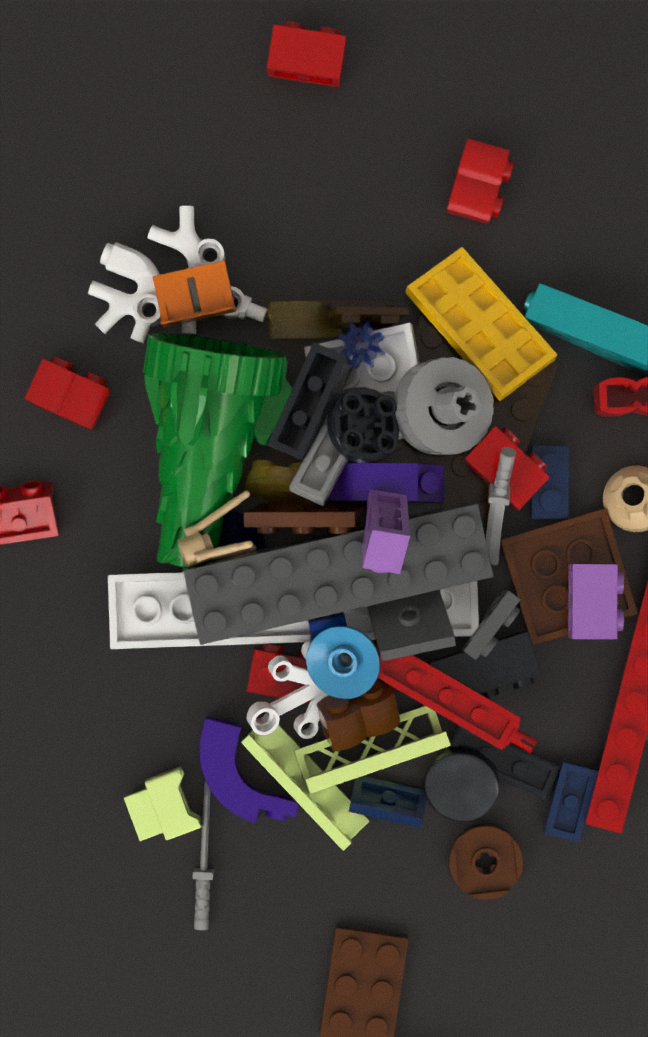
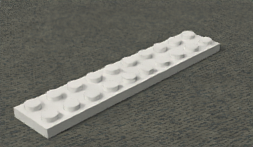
(157, 613)

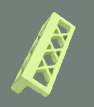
(374, 762)
(327, 806)

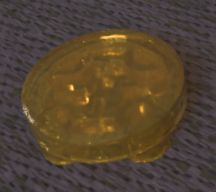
(272, 482)

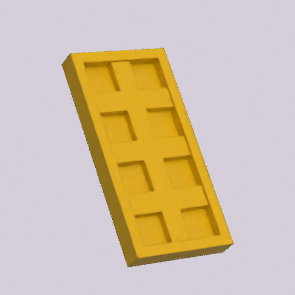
(481, 323)

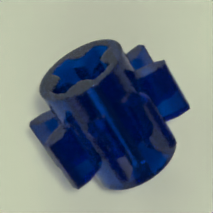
(360, 335)

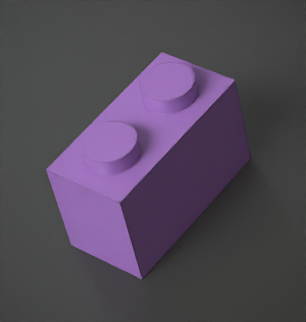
(594, 601)

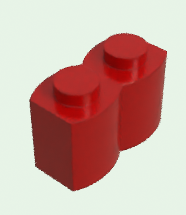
(478, 182)
(68, 393)
(620, 396)

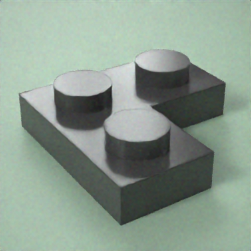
(500, 612)

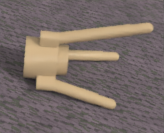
(199, 548)

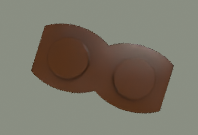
(354, 719)

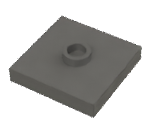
(411, 625)

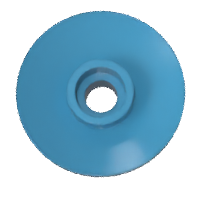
(334, 675)

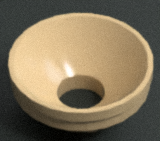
(621, 514)

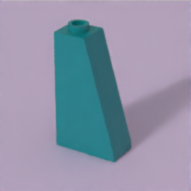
(589, 327)

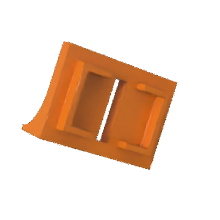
(176, 299)

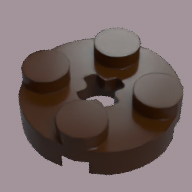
(502, 875)

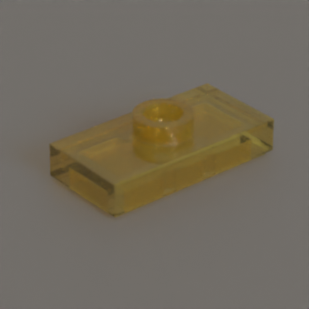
(298, 321)

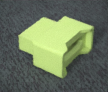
(162, 807)

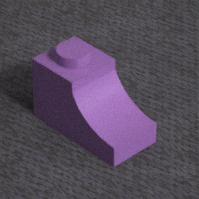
(385, 532)

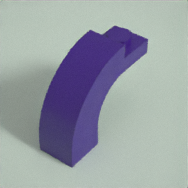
(415, 480)
(226, 781)

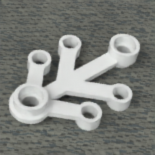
(270, 720)

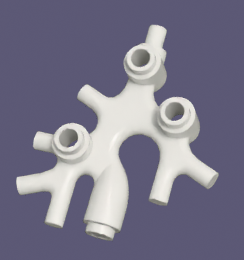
(141, 269)

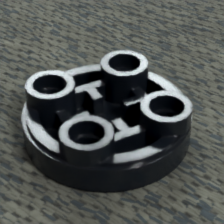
(363, 425)
(462, 784)

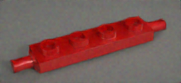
(455, 701)

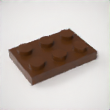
(305, 517)
(363, 983)

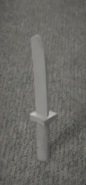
(499, 497)
(203, 874)

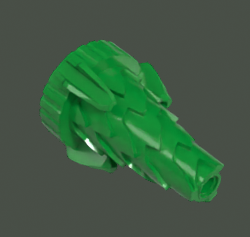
(207, 409)

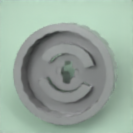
(463, 399)

